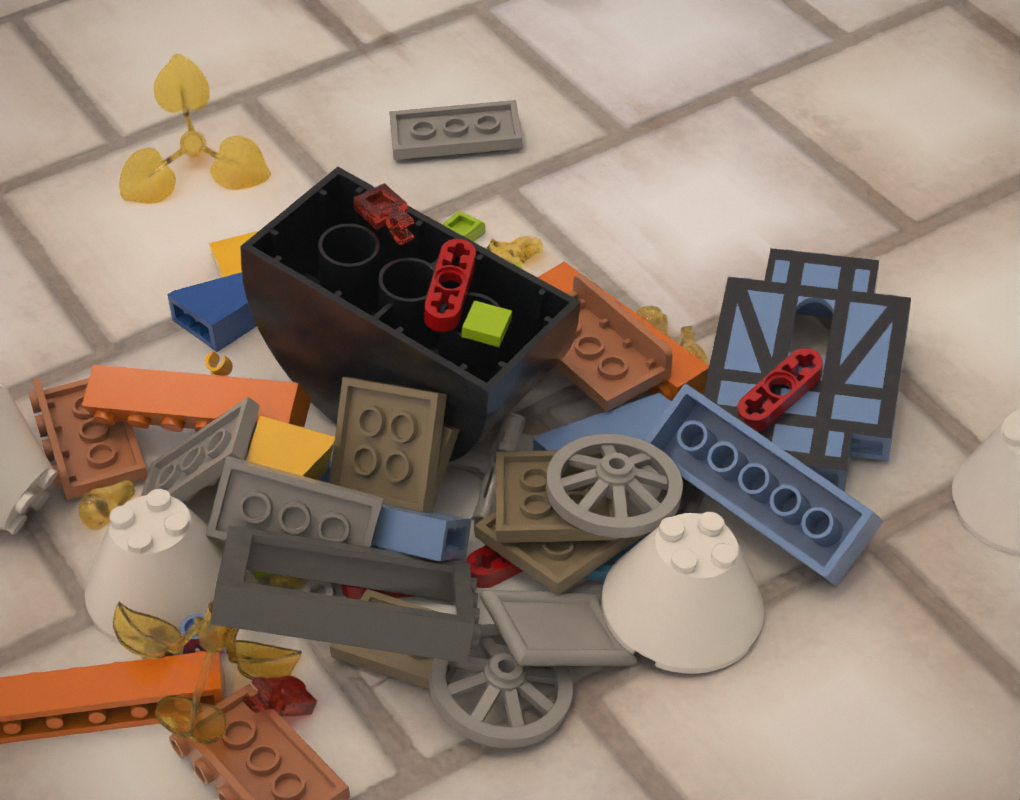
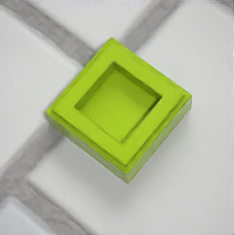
(466, 225)
(486, 323)

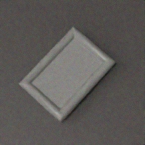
(555, 628)

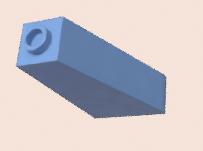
(631, 420)
(422, 534)

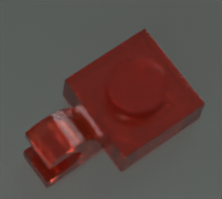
(385, 207)
(283, 694)

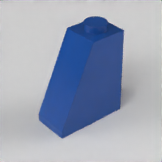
(213, 310)

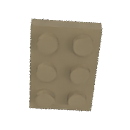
(400, 666)

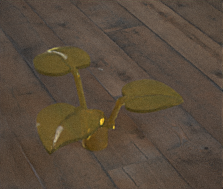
(239, 160)
(153, 636)

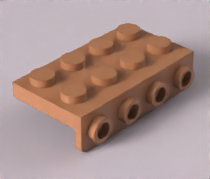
(612, 351)
(84, 451)
(260, 758)

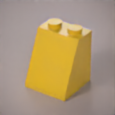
(290, 448)

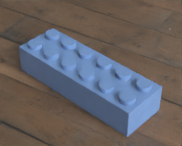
(764, 485)

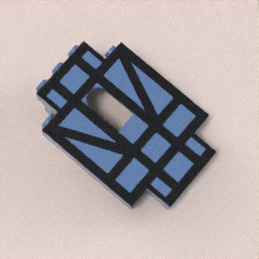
(861, 375)

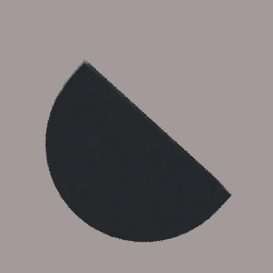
(352, 304)

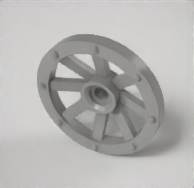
(614, 478)
(501, 682)

